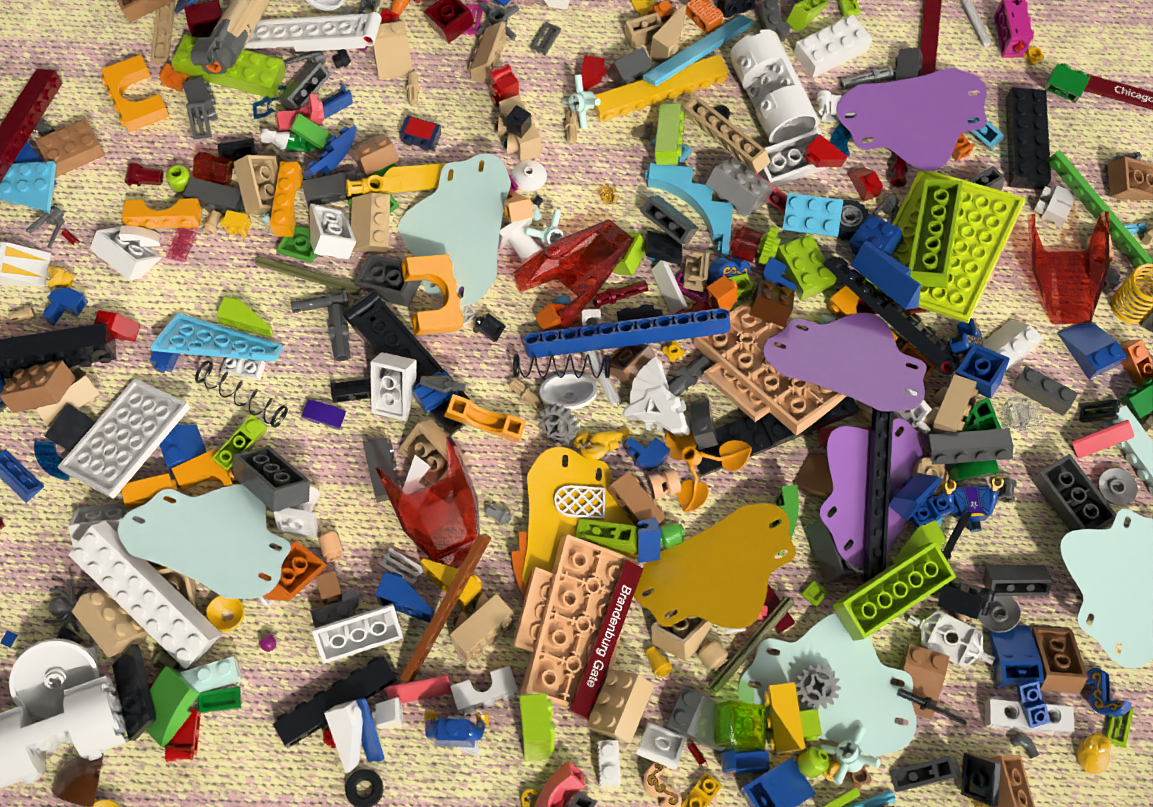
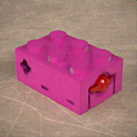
(1013, 27)

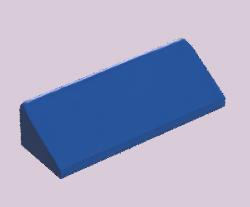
(16, 475)
(369, 735)

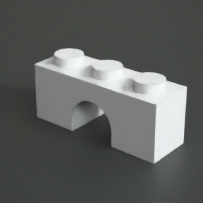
(468, 698)

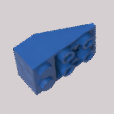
(1015, 657)
(779, 787)

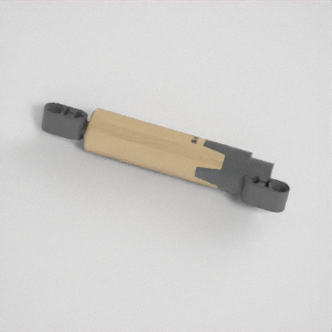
(229, 36)

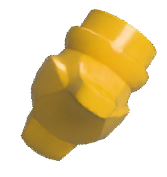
(59, 277)

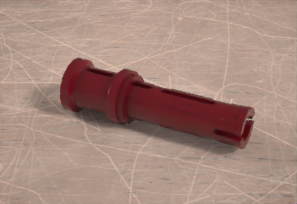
(899, 170)
(610, 295)

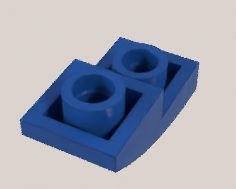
(932, 510)
(1031, 701)

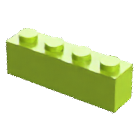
(669, 134)

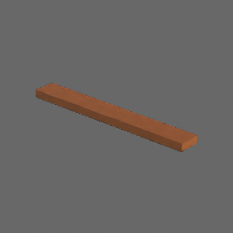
(445, 607)

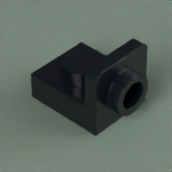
(489, 327)

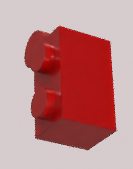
(503, 84)
(185, 741)

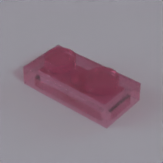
(182, 244)

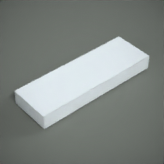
(669, 287)

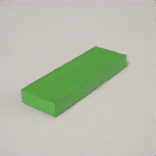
(310, 131)

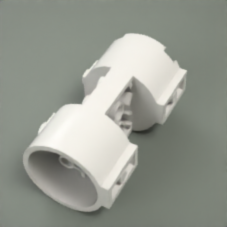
(773, 87)
(89, 721)

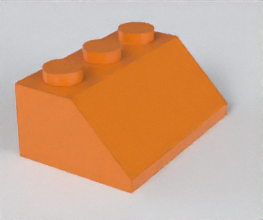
(296, 572)

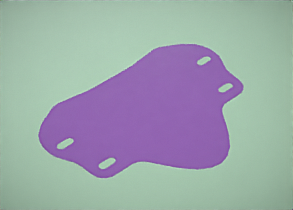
(915, 115)
(851, 358)
(849, 467)

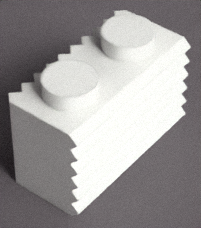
(608, 764)

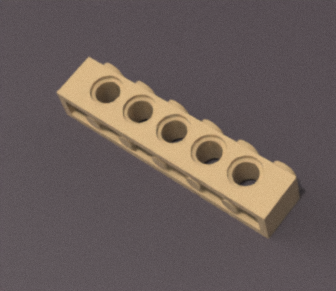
(727, 134)

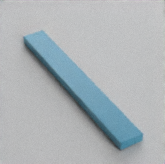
(697, 50)

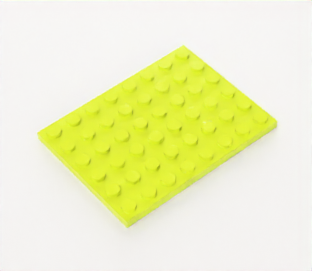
(981, 235)

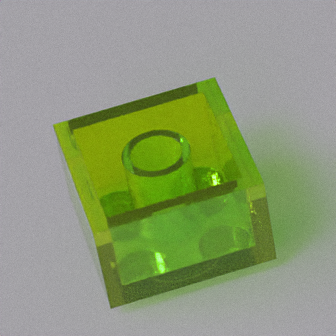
(740, 725)

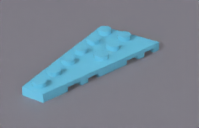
(29, 185)
(199, 337)

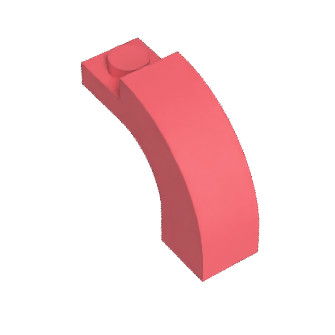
(312, 110)
(561, 786)

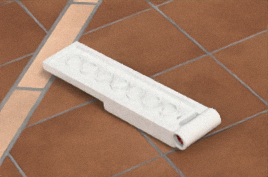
(317, 32)

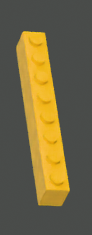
(642, 94)

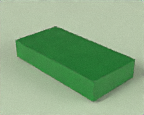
(219, 700)

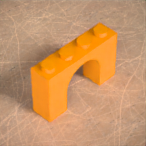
(118, 79)
(439, 271)
(202, 469)
(142, 491)

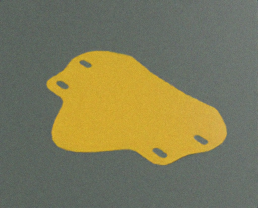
(545, 522)
(720, 570)

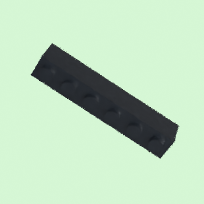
(310, 716)

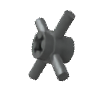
(497, 15)

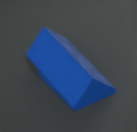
(888, 275)

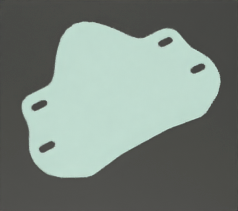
(462, 222)
(210, 539)
(1116, 585)
(865, 692)

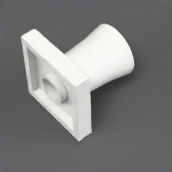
(521, 242)
(300, 519)

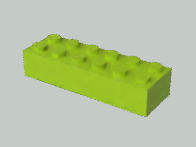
(250, 73)
(936, 232)
(894, 591)
(537, 726)

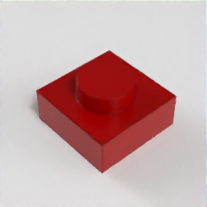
(388, 16)

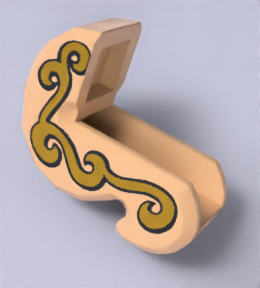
(659, 789)

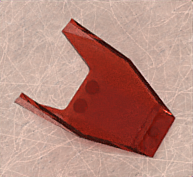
(442, 515)

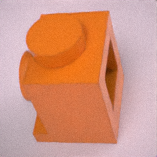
(664, 10)
(962, 148)

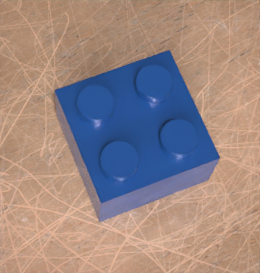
(878, 233)

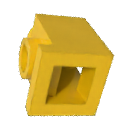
(236, 223)

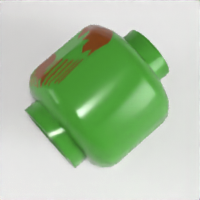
(671, 533)

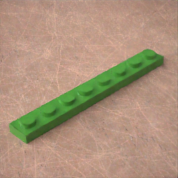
(1096, 205)

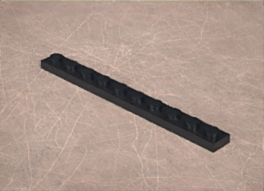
(878, 493)

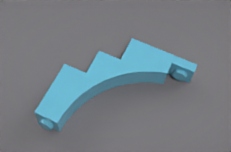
(699, 196)

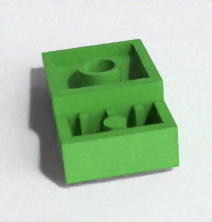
(789, 501)
(171, 699)

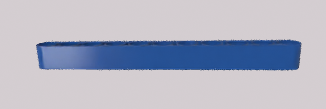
(627, 333)

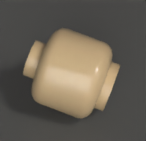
(712, 654)

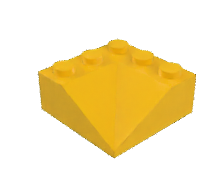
(784, 718)

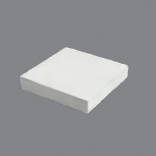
(661, 745)

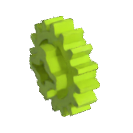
(768, 245)

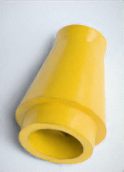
(659, 664)

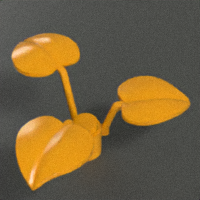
(694, 493)

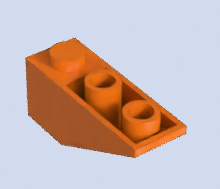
(1138, 361)

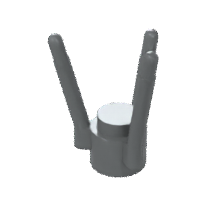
(316, 56)
(888, 205)
(54, 217)

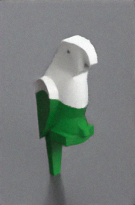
(286, 141)

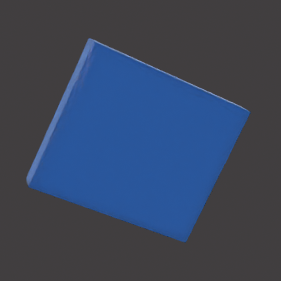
(8, 639)

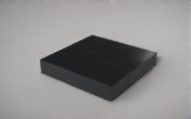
(663, 248)
(69, 427)
(980, 779)

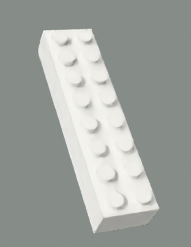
(145, 595)

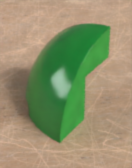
(982, 417)
(961, 471)

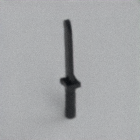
(955, 535)
(925, 703)

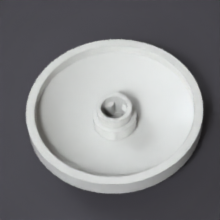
(47, 671)

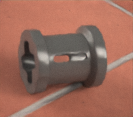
(1007, 490)

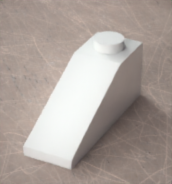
(346, 728)

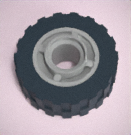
(856, 214)

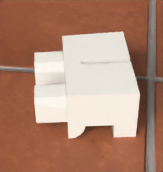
(1058, 206)

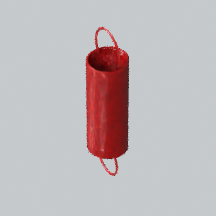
(69, 236)
(696, 754)

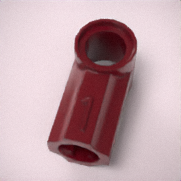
(138, 175)

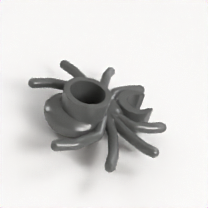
(63, 606)

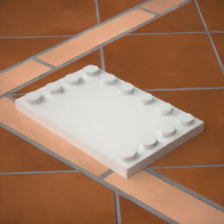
(123, 438)

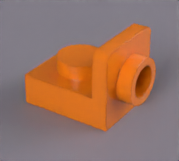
(172, 79)

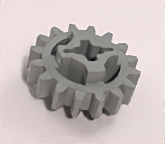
(549, 422)
(821, 697)

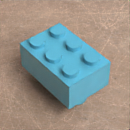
(812, 215)

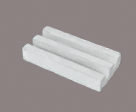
(388, 558)

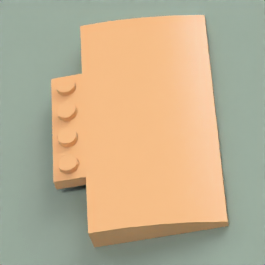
(753, 383)
(564, 616)

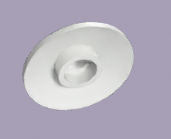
(531, 181)

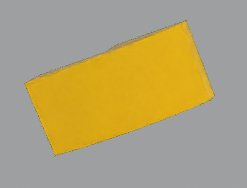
(702, 792)

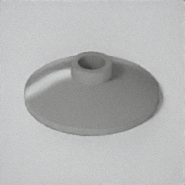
(1123, 481)
(1001, 606)

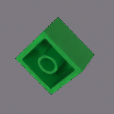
(1067, 82)

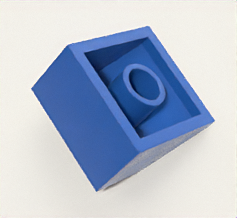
(985, 368)
(182, 445)
(914, 494)

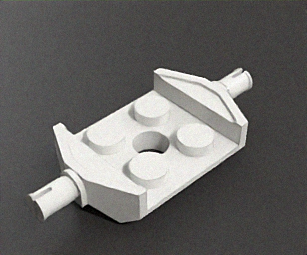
(964, 651)

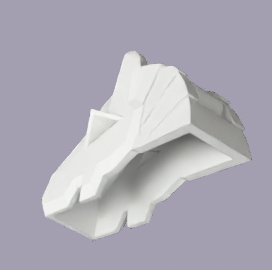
(652, 393)

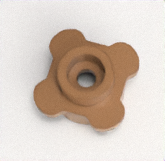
(865, 777)

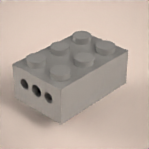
(739, 186)

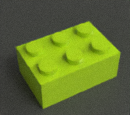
(805, 267)

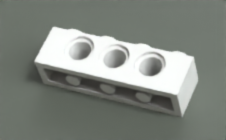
(995, 717)

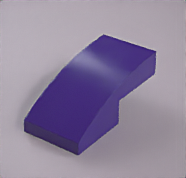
(323, 413)

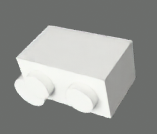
(828, 106)

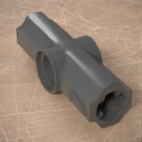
(339, 333)
(688, 375)

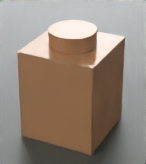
(329, 587)

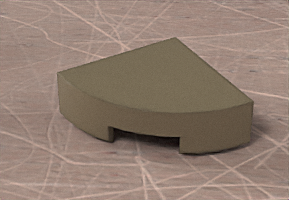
(643, 131)
(1148, 423)

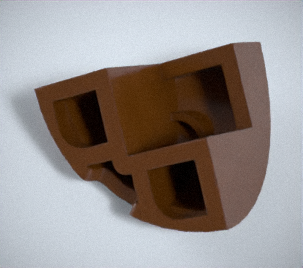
(78, 781)

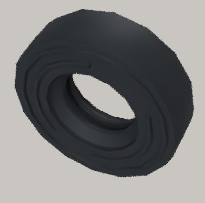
(355, 779)

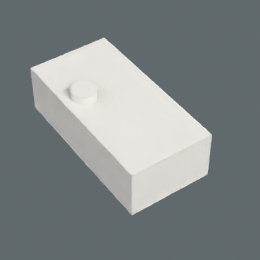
(788, 161)

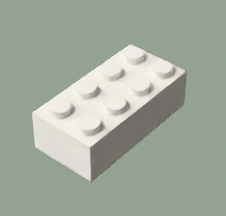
(832, 46)

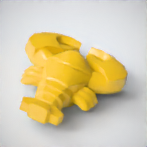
(600, 442)

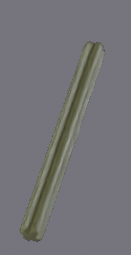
(307, 275)
(751, 644)

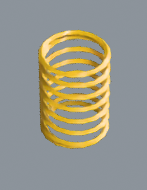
(1126, 287)

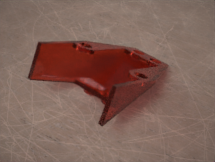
(579, 262)
(1071, 279)

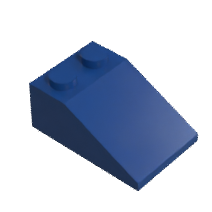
(1092, 348)
(397, 591)

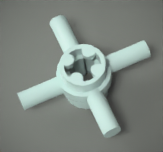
(581, 101)
(545, 233)
(850, 755)

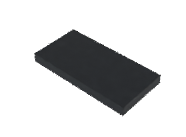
(133, 692)

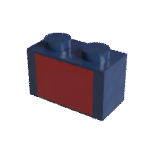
(420, 133)

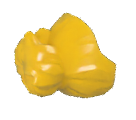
(1094, 753)

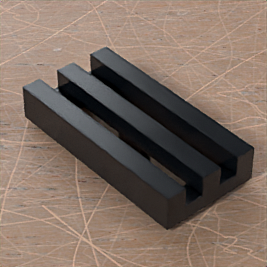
(1099, 414)

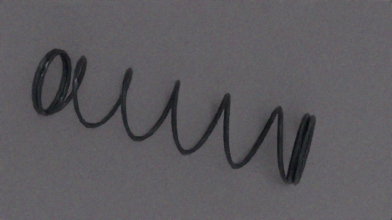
(516, 365)
(208, 371)

